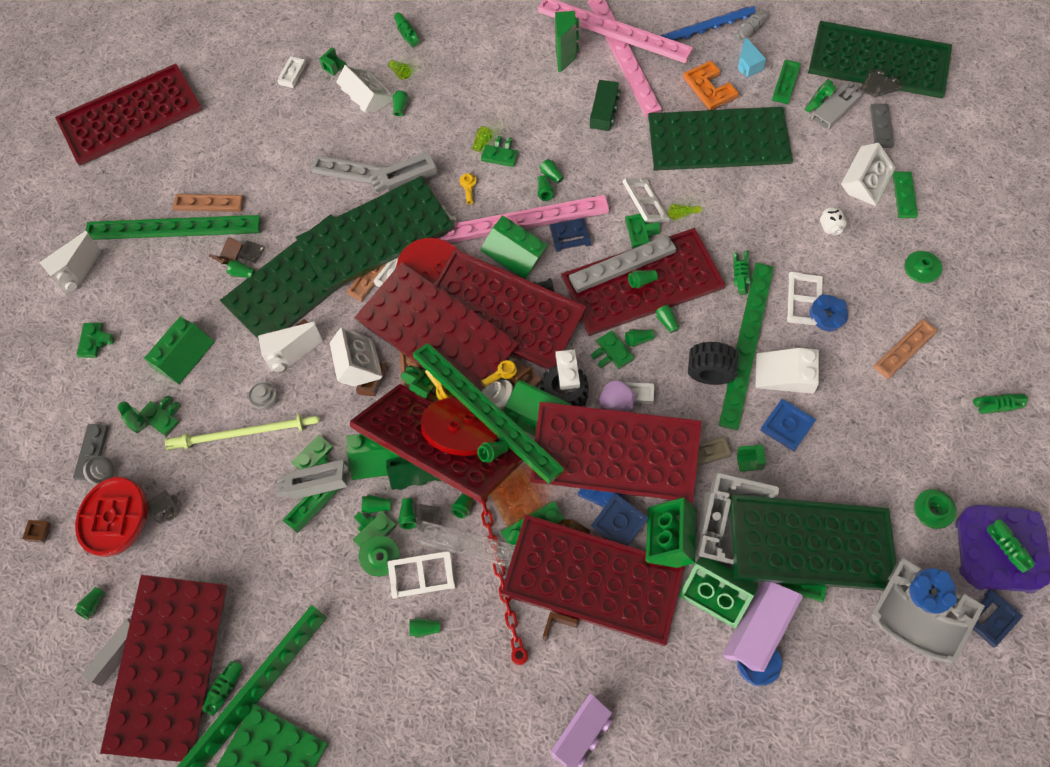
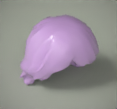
(617, 397)

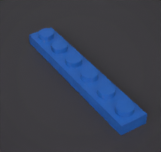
(715, 22)

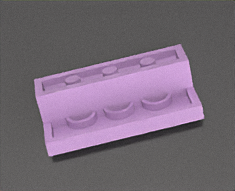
(762, 626)

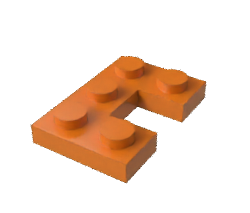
(712, 97)

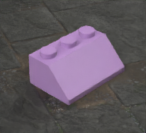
(582, 733)

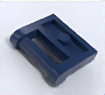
(569, 230)
(999, 622)

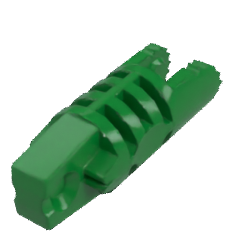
(406, 30)
(742, 272)
(1000, 403)
(131, 417)
(1010, 545)
(222, 688)

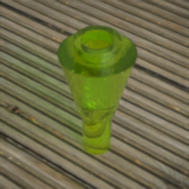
(679, 211)

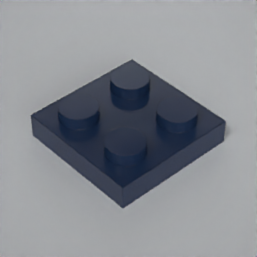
(619, 521)

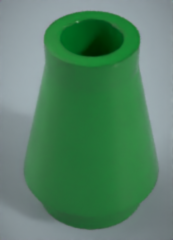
(400, 101)
(550, 170)
(544, 190)
(238, 269)
(641, 277)
(667, 318)
(636, 337)
(491, 450)
(374, 504)
(462, 506)
(407, 515)
(88, 605)
(422, 627)

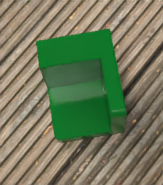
(331, 63)
(751, 458)

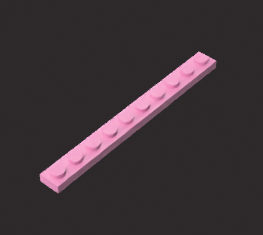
(620, 31)
(628, 64)
(530, 218)

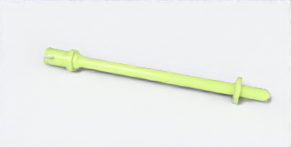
(187, 440)

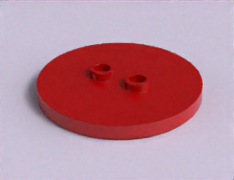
(427, 257)
(454, 428)
(111, 517)

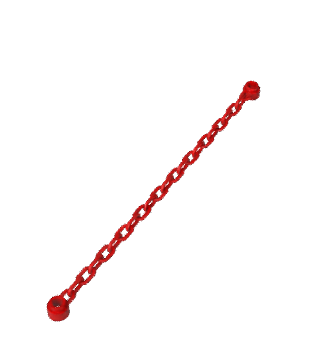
(515, 638)

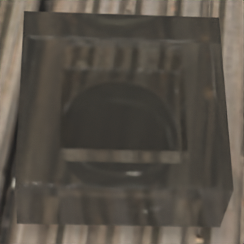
(251, 251)

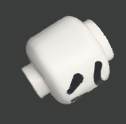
(833, 221)

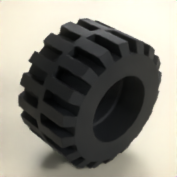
(713, 363)
(577, 398)

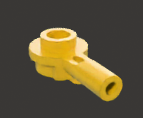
(468, 182)
(506, 370)
(441, 391)

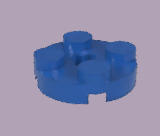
(835, 306)
(945, 589)
(760, 678)

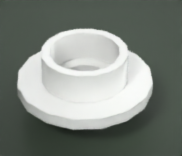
(499, 392)

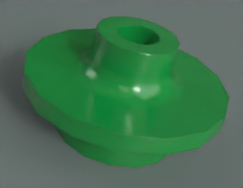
(923, 267)
(941, 503)
(368, 553)

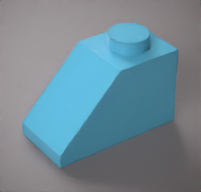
(750, 60)

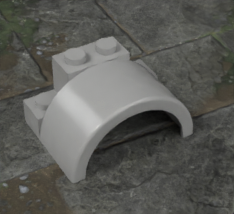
(715, 516)
(921, 631)

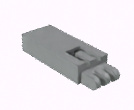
(836, 107)
(407, 170)
(323, 477)
(109, 656)

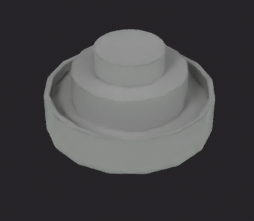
(263, 395)
(98, 469)

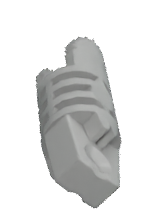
(751, 25)

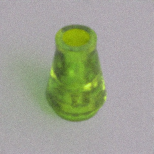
(400, 69)
(482, 137)

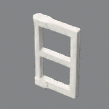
(663, 217)
(791, 297)
(423, 589)

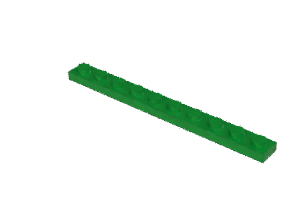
(174, 227)
(746, 346)
(489, 413)
(254, 689)

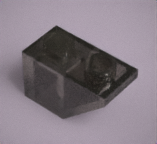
(878, 84)

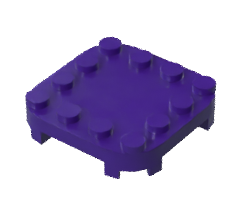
(986, 564)

